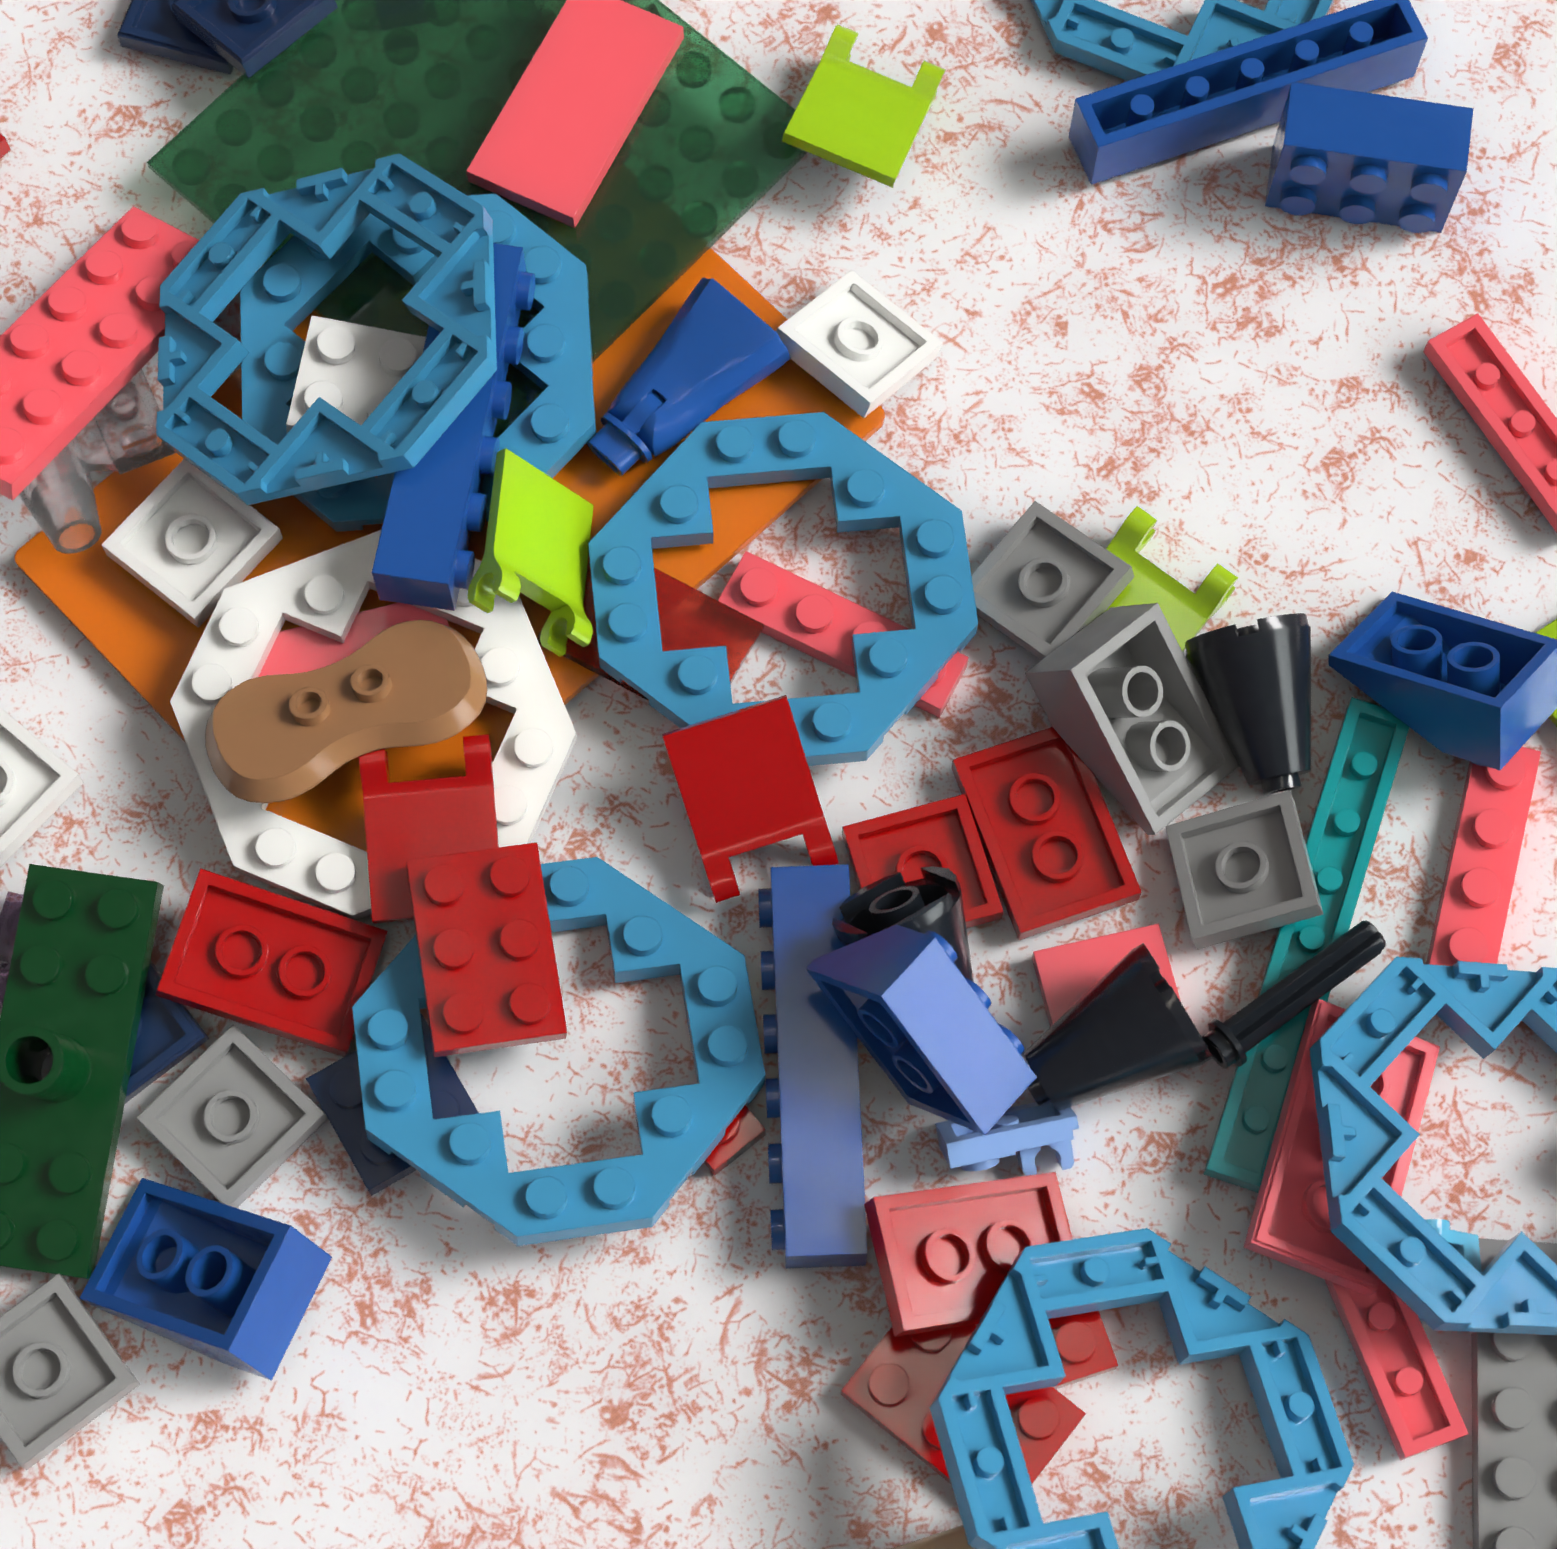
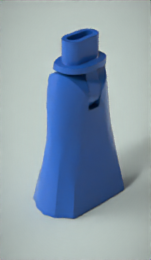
(696, 368)

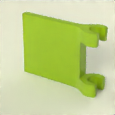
(860, 114)
(536, 549)
(1182, 608)

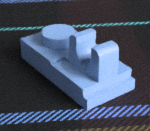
(1016, 1132)

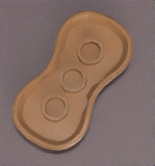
(295, 729)

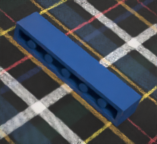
(1242, 87)
(440, 500)
(816, 1077)

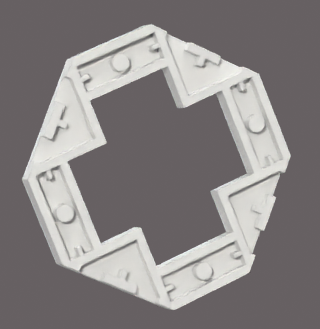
(325, 597)

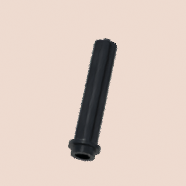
(1292, 995)

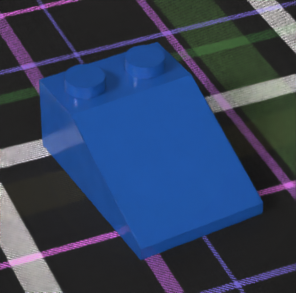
(1453, 676)
(208, 1276)

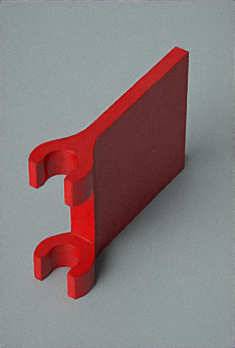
(747, 788)
(423, 821)

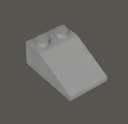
(1135, 713)

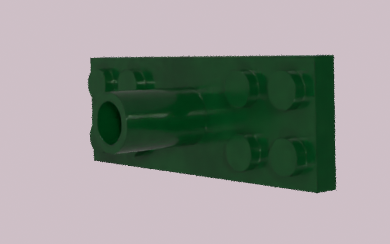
(81, 995)

